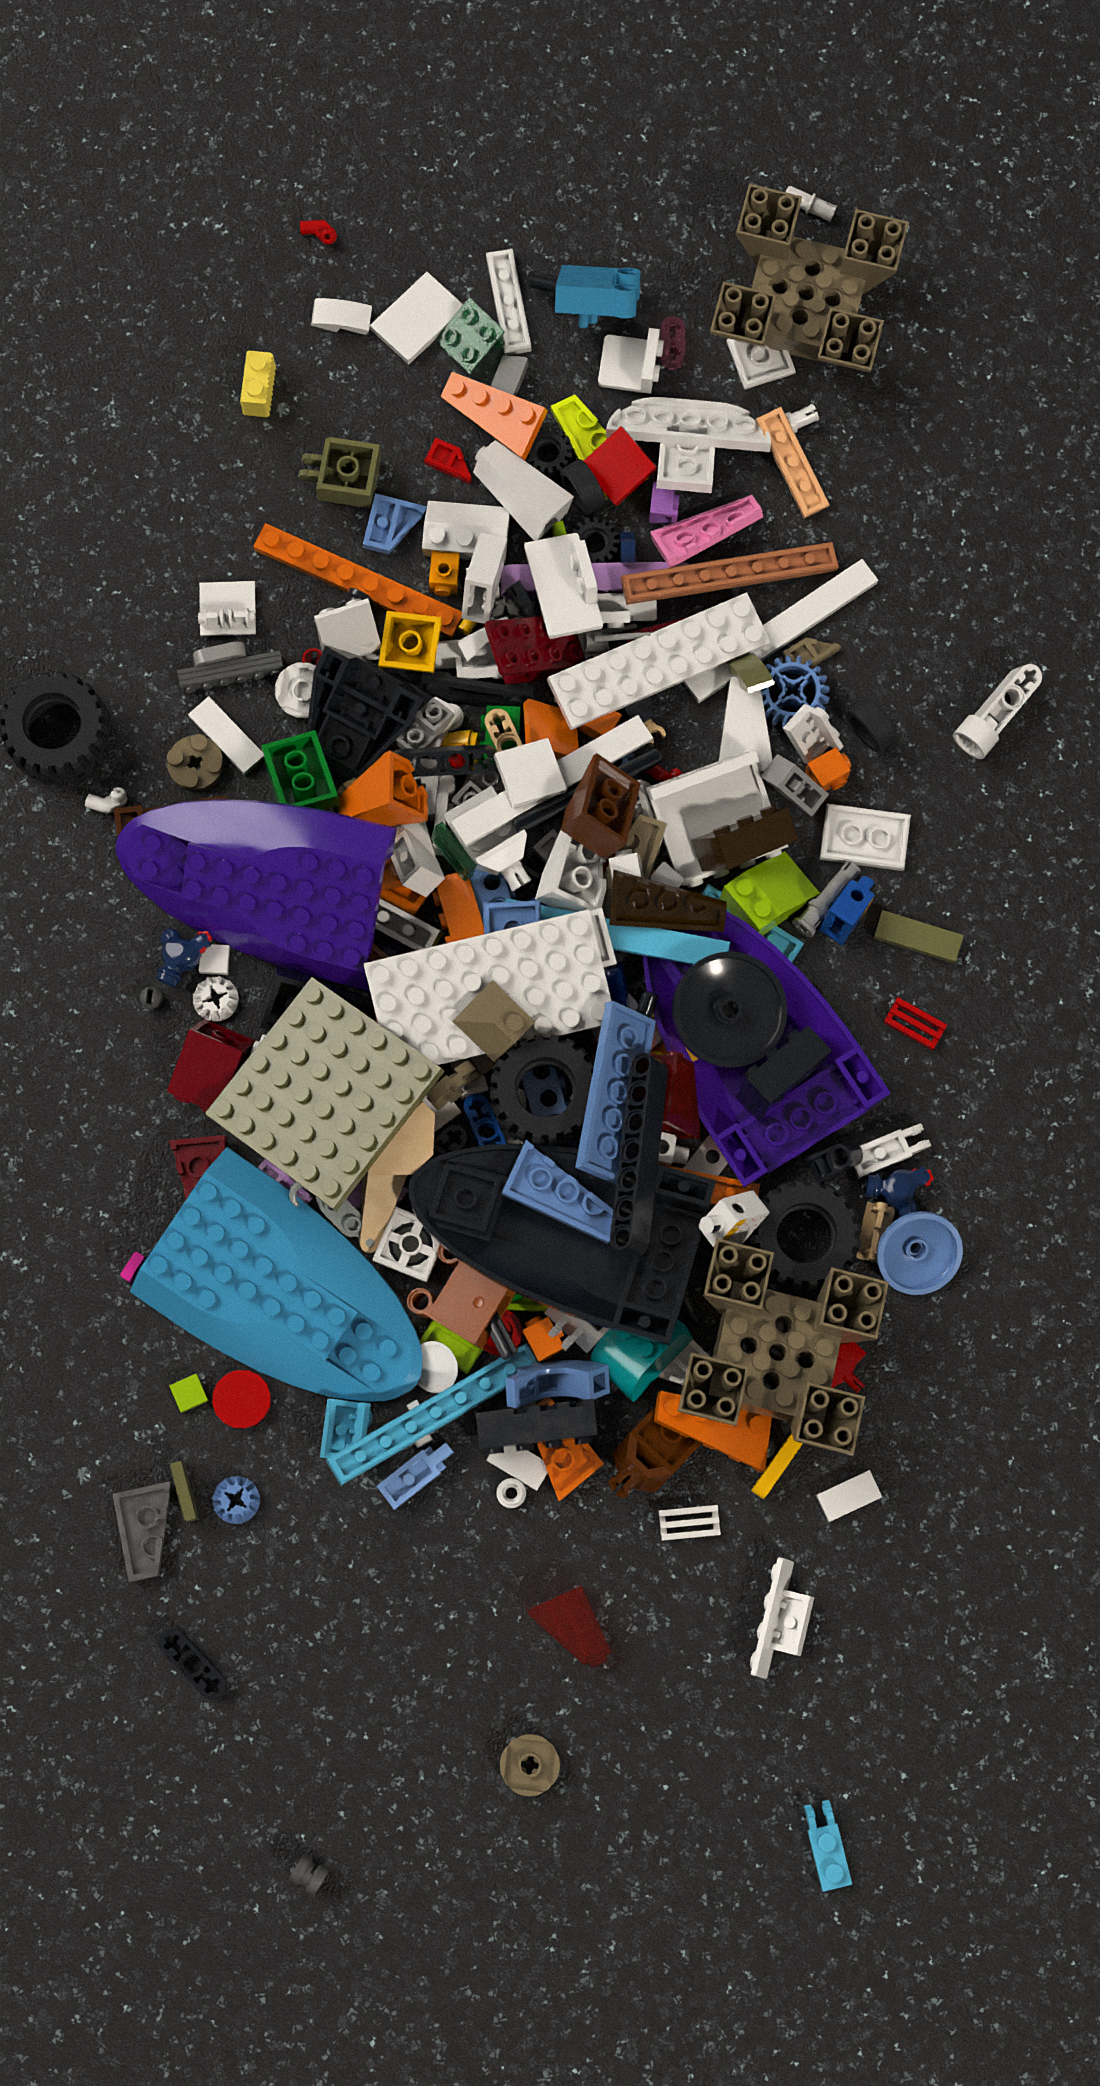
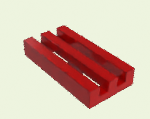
(919, 1014)

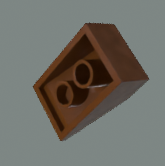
(602, 808)

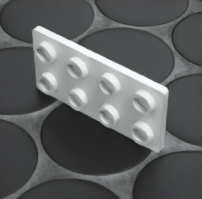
(564, 585)

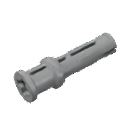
(819, 907)

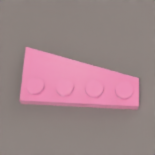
(696, 533)

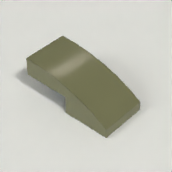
(750, 673)

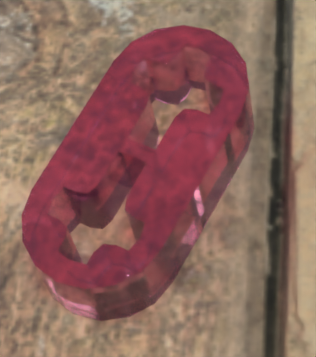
(678, 342)

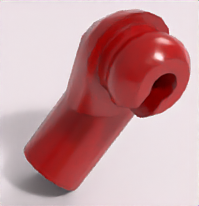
(660, 774)

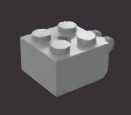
(578, 1330)

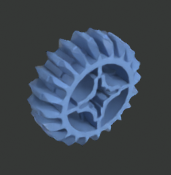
(784, 683)

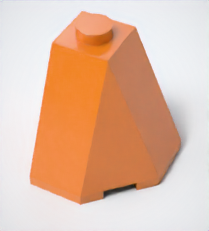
(386, 794)

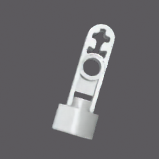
(980, 731)

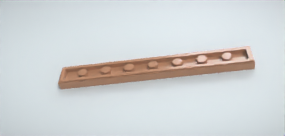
(729, 573)

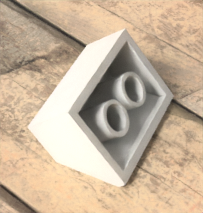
(458, 526)

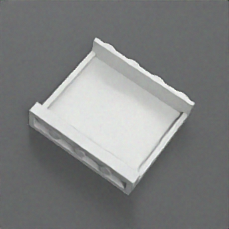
(704, 801)

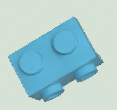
(344, 1425)

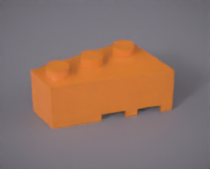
(459, 908)

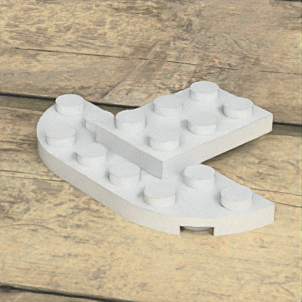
(689, 436)

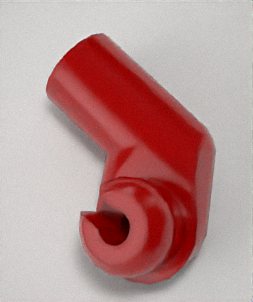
(320, 229)

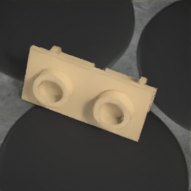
(875, 1222)

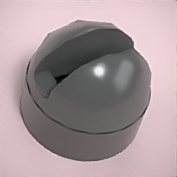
(157, 998)

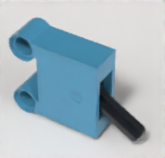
(591, 291)

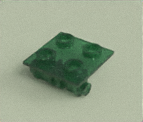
(470, 335)

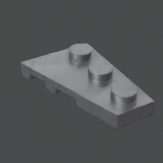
(142, 1528)

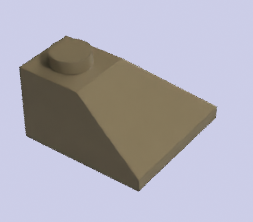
(493, 1020)

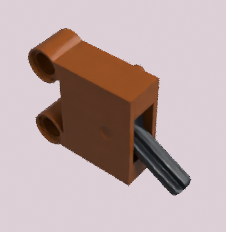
(468, 1306)

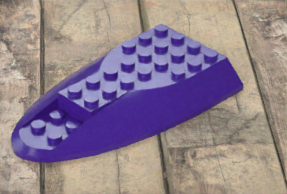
(266, 879)
(811, 1111)

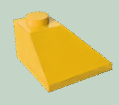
(410, 641)

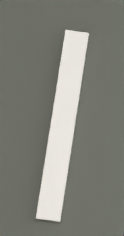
(794, 623)
(499, 811)

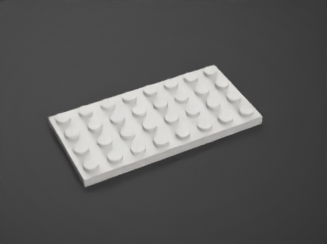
(543, 965)

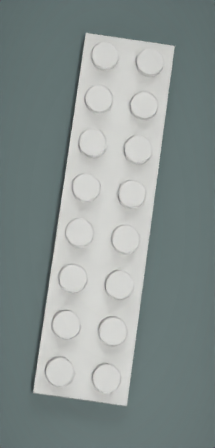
(658, 661)

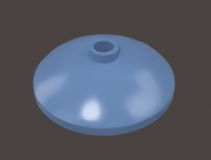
(928, 1265)

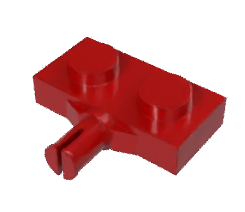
(848, 1357)

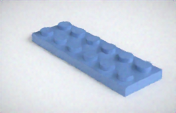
(620, 1039)

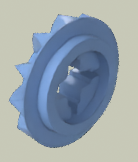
(250, 1497)

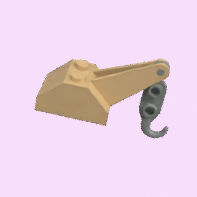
(383, 1181)

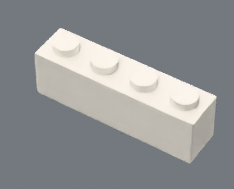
(406, 927)

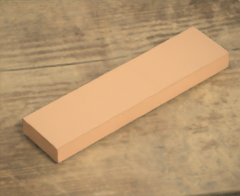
(793, 463)

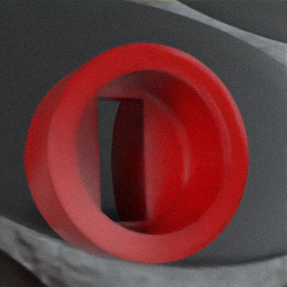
(308, 654)

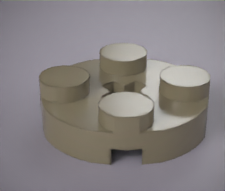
(190, 778)
(449, 1088)
(516, 1776)

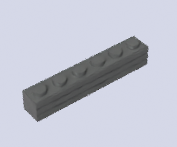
(230, 671)

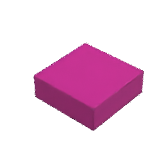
(132, 1267)

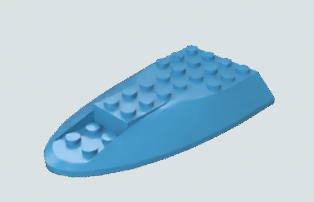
(279, 1289)

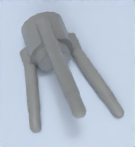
(597, 640)

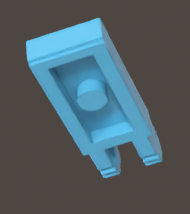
(827, 1849)

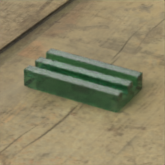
(453, 851)

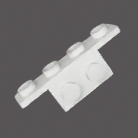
(616, 612)
(479, 666)
(783, 1622)

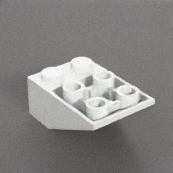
(350, 629)

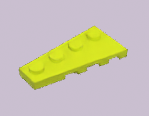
(579, 426)

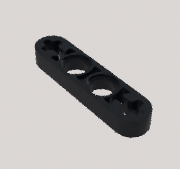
(443, 764)

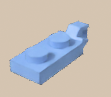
(414, 1475)

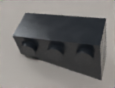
(782, 1071)

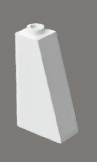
(522, 489)
(745, 725)

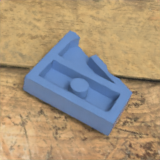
(390, 522)

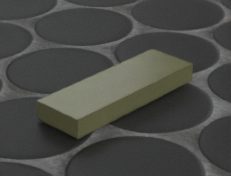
(918, 936)

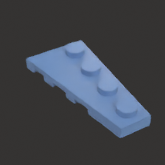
(549, 1190)

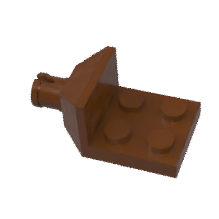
(649, 1456)

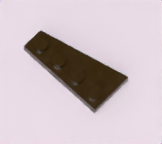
(659, 905)

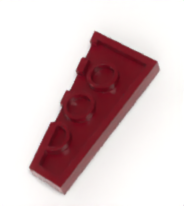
(195, 1157)

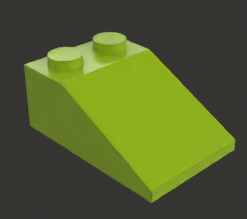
(768, 893)

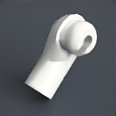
(107, 805)

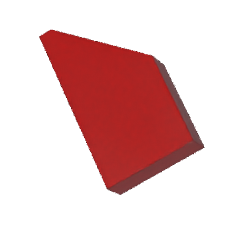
(448, 460)

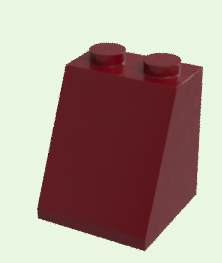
(208, 1063)

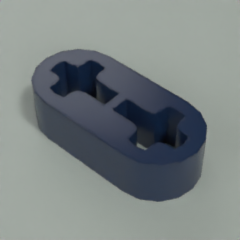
(627, 547)

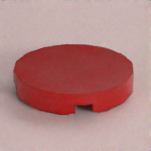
(241, 1399)

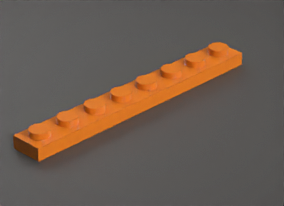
(346, 574)

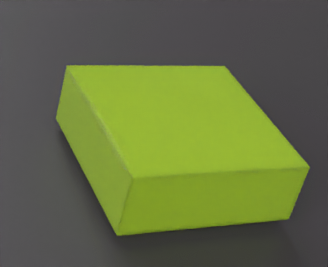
(188, 1393)

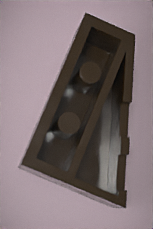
(745, 840)

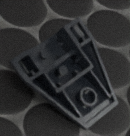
(357, 710)

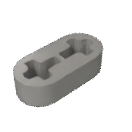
(219, 653)

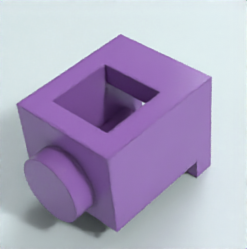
(663, 506)

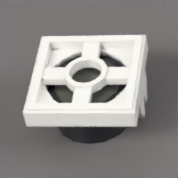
(410, 1246)

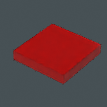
(620, 465)

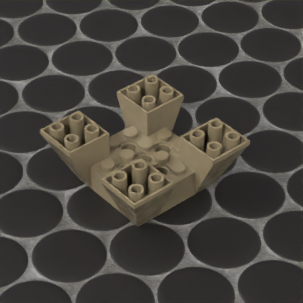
(783, 264)
(732, 1380)

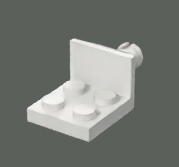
(499, 850)

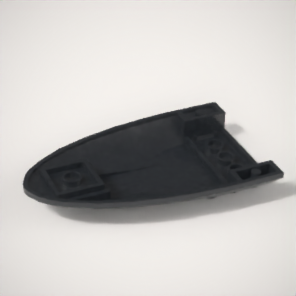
(556, 1264)

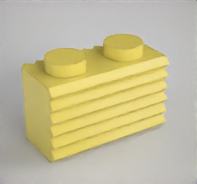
(257, 384)

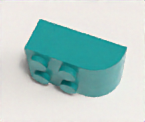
(637, 1361)

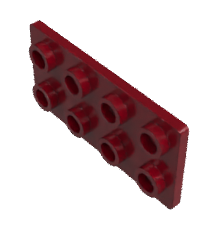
(527, 653)

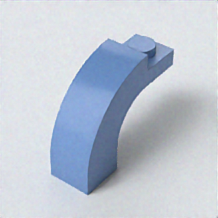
(555, 1379)

